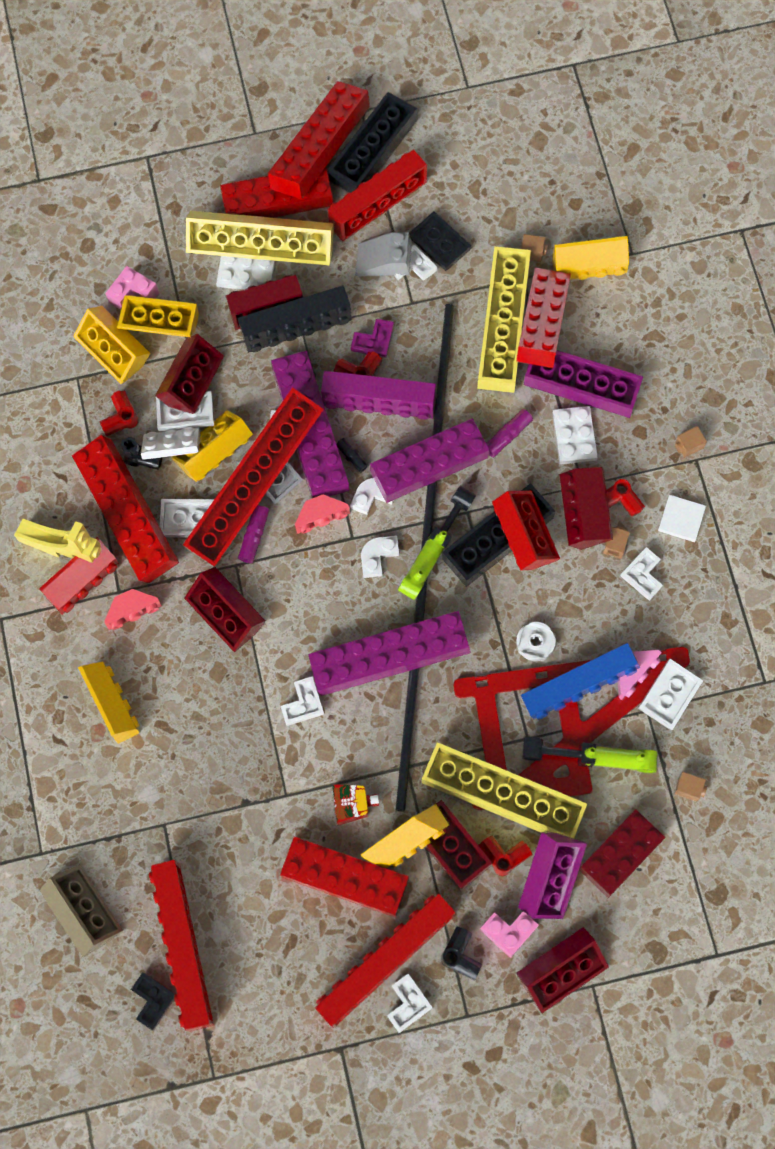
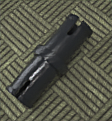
(352, 455)

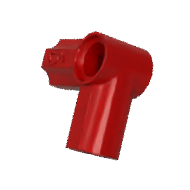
(367, 366)
(118, 421)
(628, 499)
(512, 857)

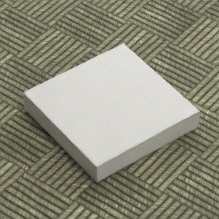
(682, 518)

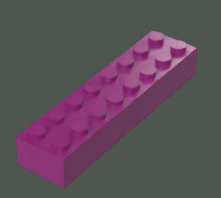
(318, 448)
(389, 653)

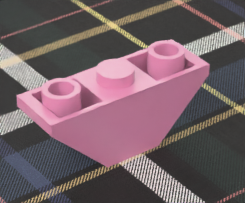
(646, 660)

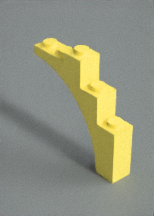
(58, 542)

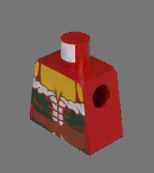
(352, 803)

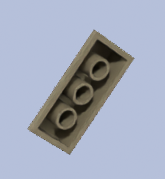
(80, 910)

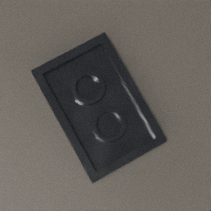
(440, 241)

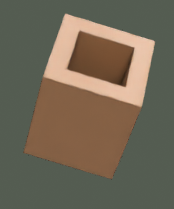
(536, 245)
(690, 442)
(617, 545)
(690, 786)

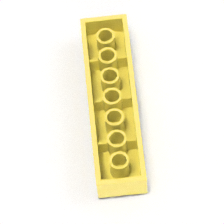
(259, 237)
(504, 319)
(502, 792)

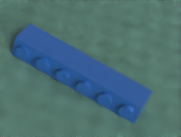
(580, 681)

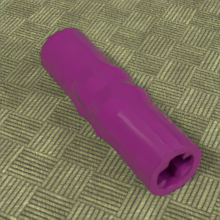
(509, 432)
(253, 534)

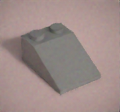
(385, 255)
(283, 484)

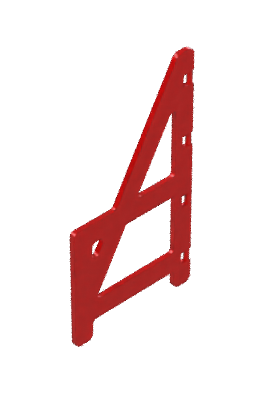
(573, 729)

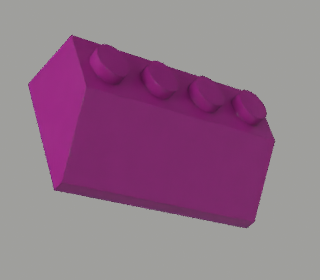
(552, 876)

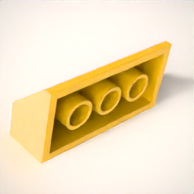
(592, 258)
(158, 316)
(112, 347)
(214, 446)
(109, 701)
(407, 838)

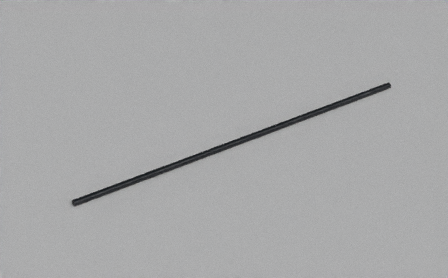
(421, 597)

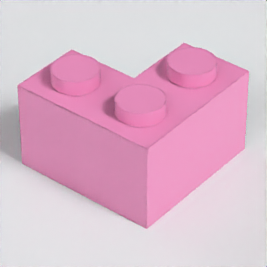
(130, 284)
(508, 937)

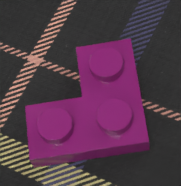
(377, 342)

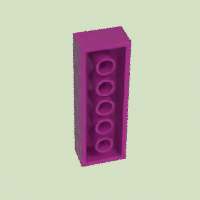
(587, 383)
(378, 395)
(429, 460)

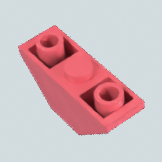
(320, 512)
(130, 607)

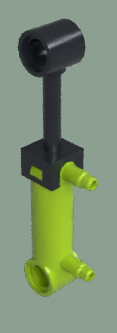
(434, 546)
(590, 754)

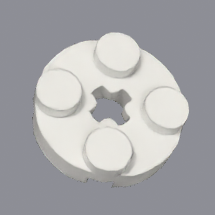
(545, 636)

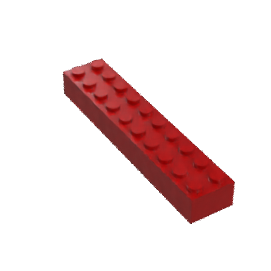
(253, 477)

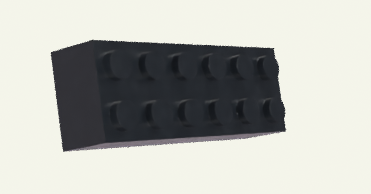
(373, 143)
(295, 319)
(486, 544)

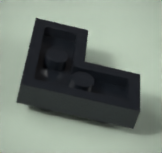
(157, 998)

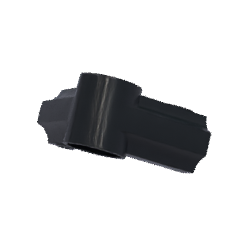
(133, 455)
(463, 963)

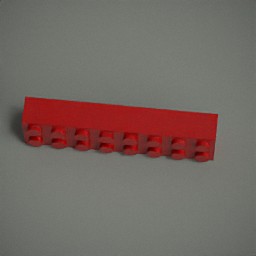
(319, 140)
(125, 509)
(181, 945)
(385, 961)

